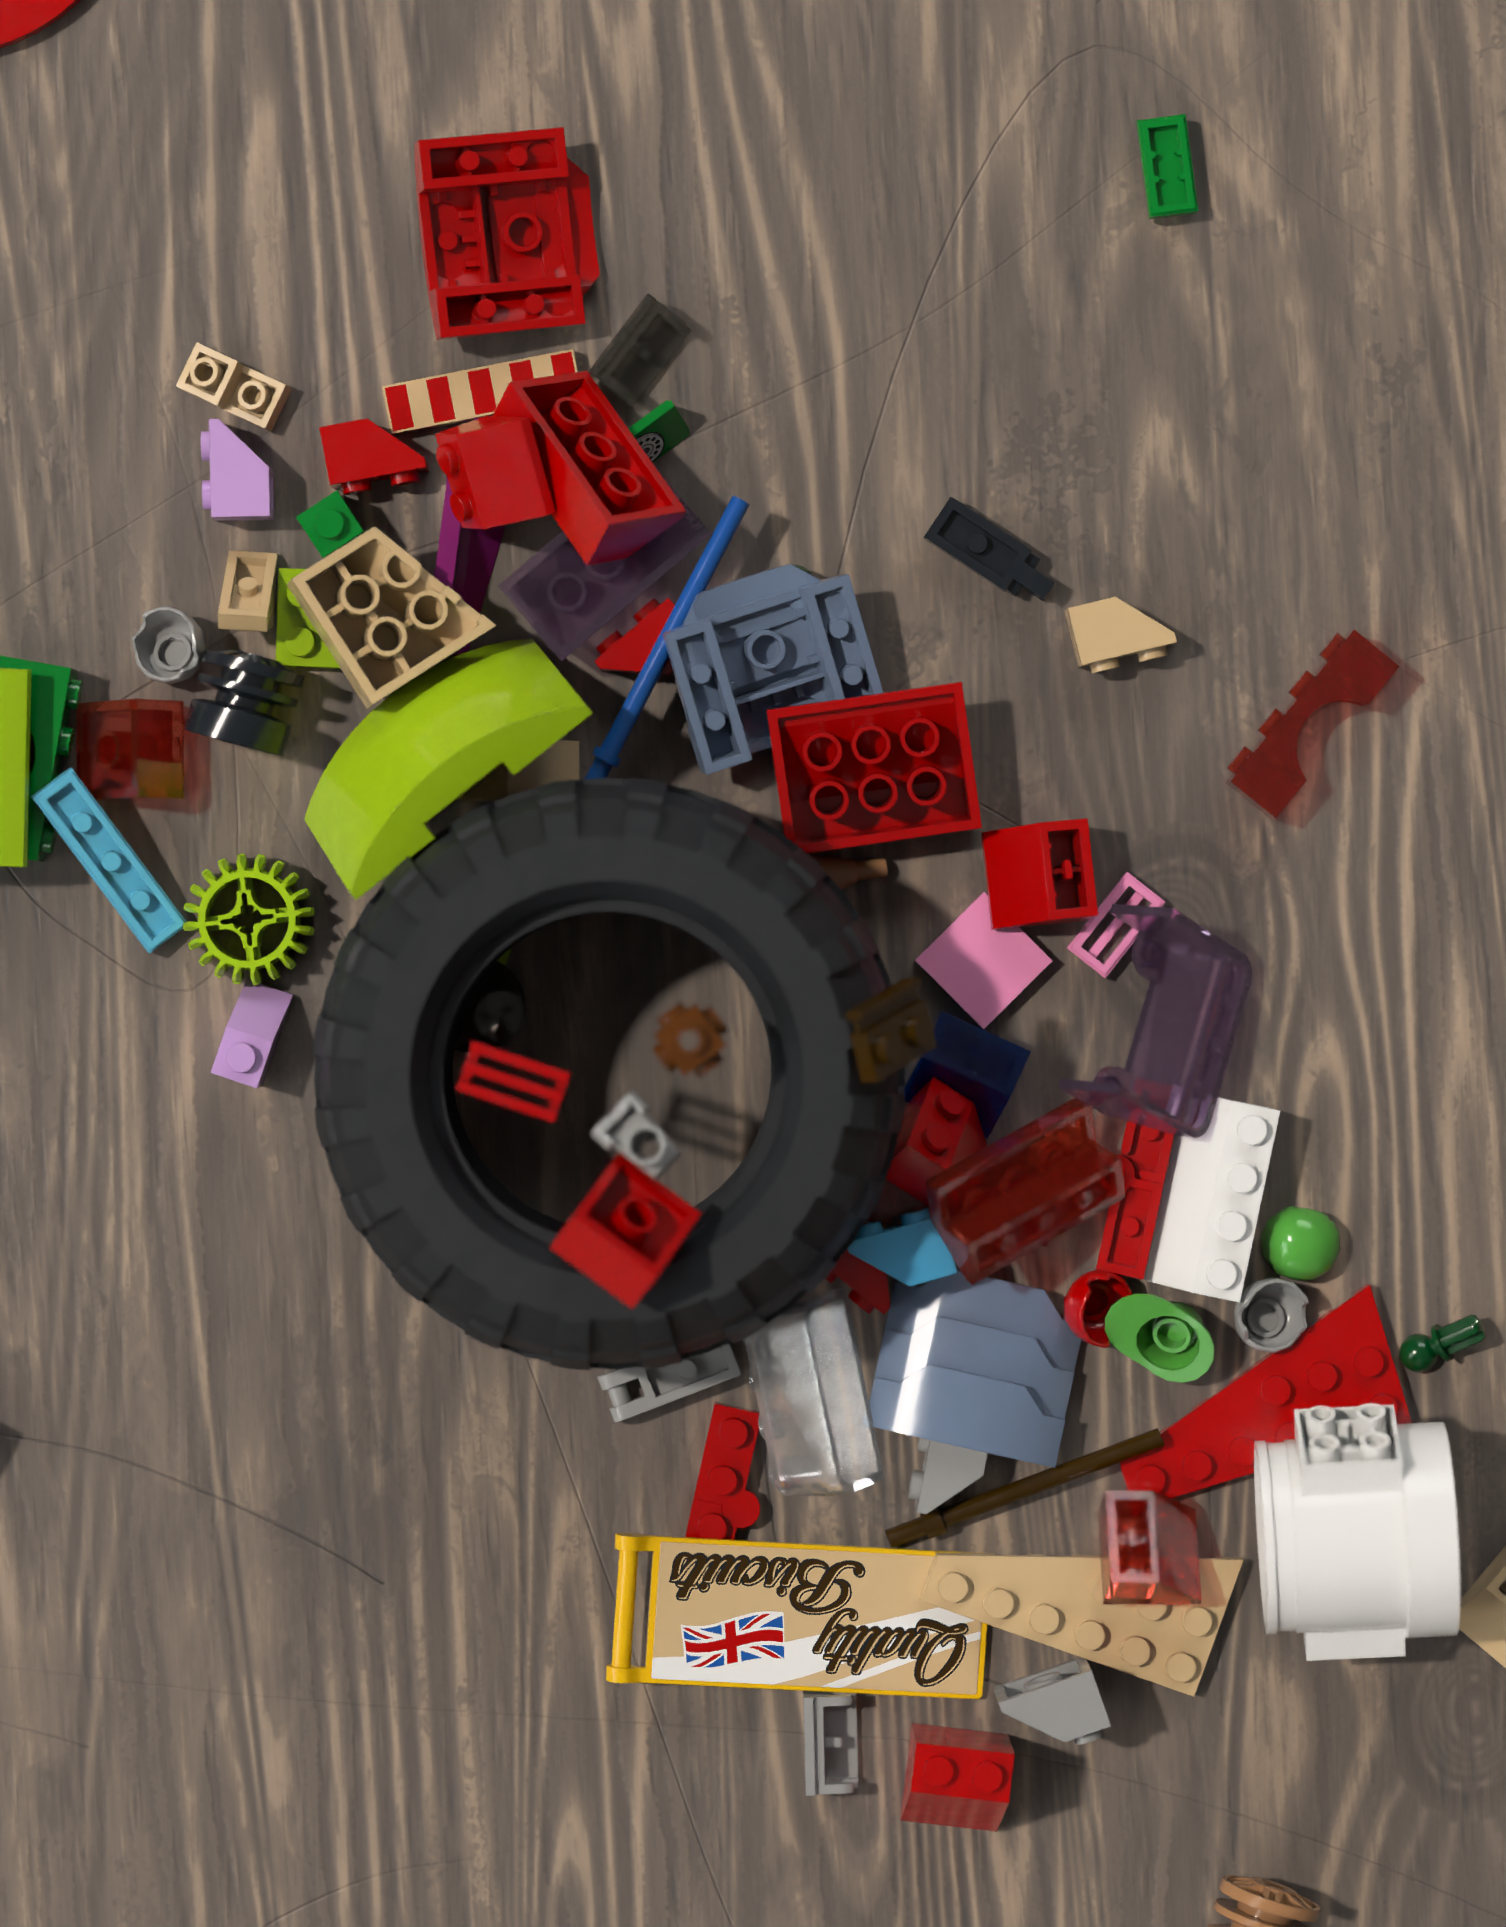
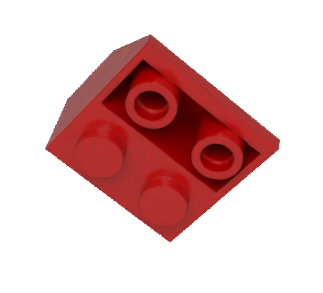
(1039, 874)

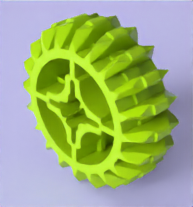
(208, 923)

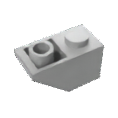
(944, 1473)

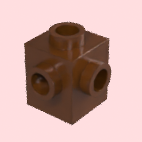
(703, 1022)

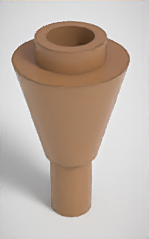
(847, 871)

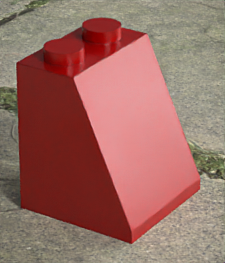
(957, 1777)

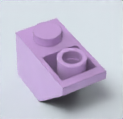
(239, 480)

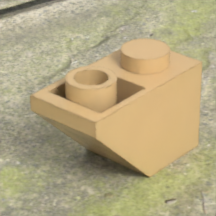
(1114, 630)

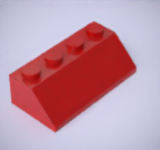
(596, 471)

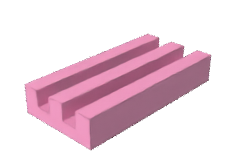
(1089, 957)

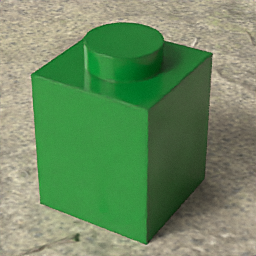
(330, 524)

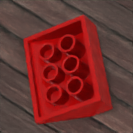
(874, 768)

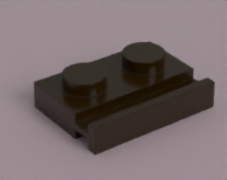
(891, 1030)

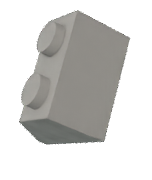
(1057, 1702)

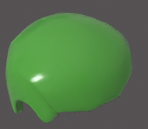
(1300, 1243)

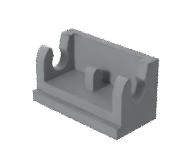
(830, 1742)

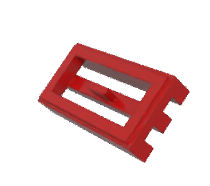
(471, 1067)

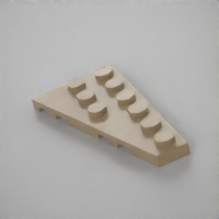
(1063, 1607)

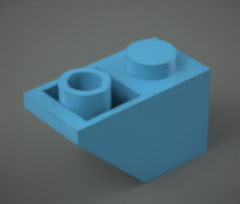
(906, 1251)

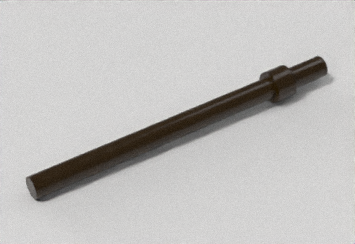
(937, 1521)

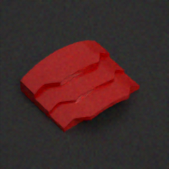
(504, 232)

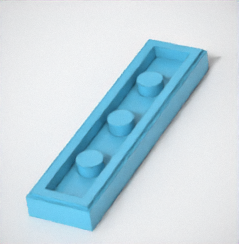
(109, 860)

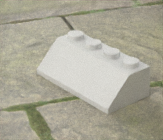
(1213, 1202)

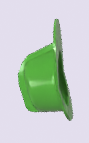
(1161, 1336)

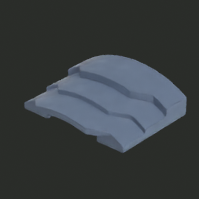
(761, 648)
(976, 1367)

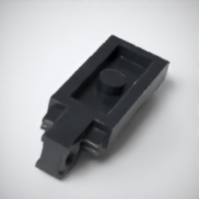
(987, 550)

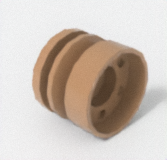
(1262, 1904)

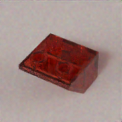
(1148, 1549)

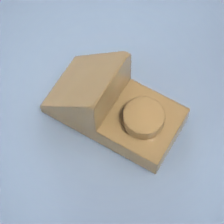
(248, 591)

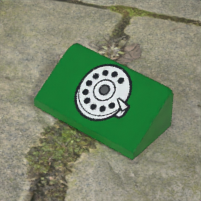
(660, 430)

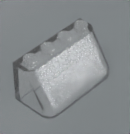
(814, 1399)

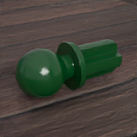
(1421, 1352)

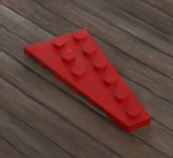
(1331, 1364)

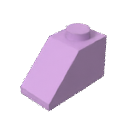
(252, 1034)

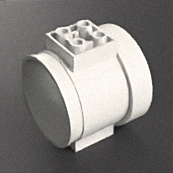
(1357, 1532)

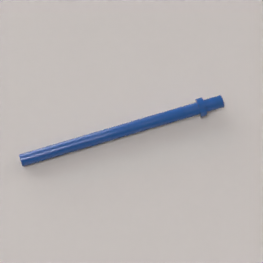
(607, 754)

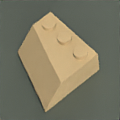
(383, 614)

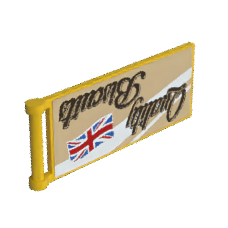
(792, 1619)

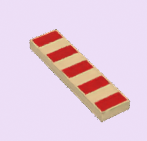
(464, 393)

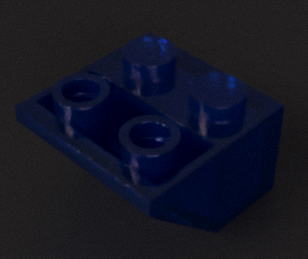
(972, 1064)

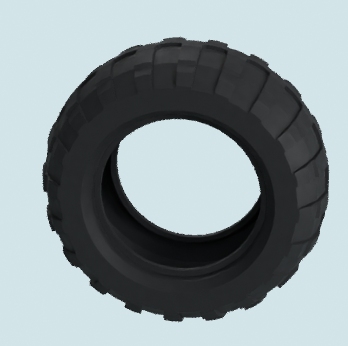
(393, 1029)

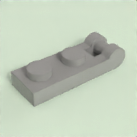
(668, 1382)

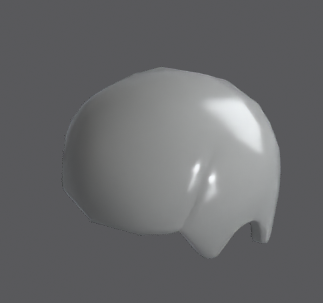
(168, 645)
(1271, 1314)

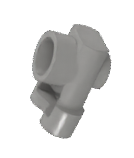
(629, 1129)

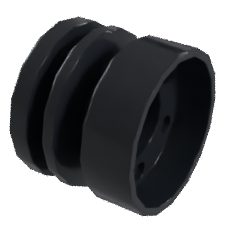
(244, 701)

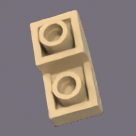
(233, 387)

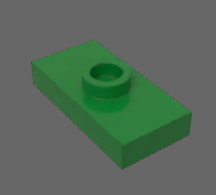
(1167, 166)

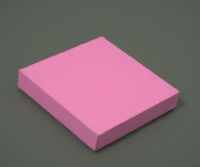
(981, 965)

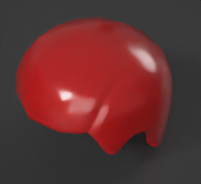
(1090, 1301)

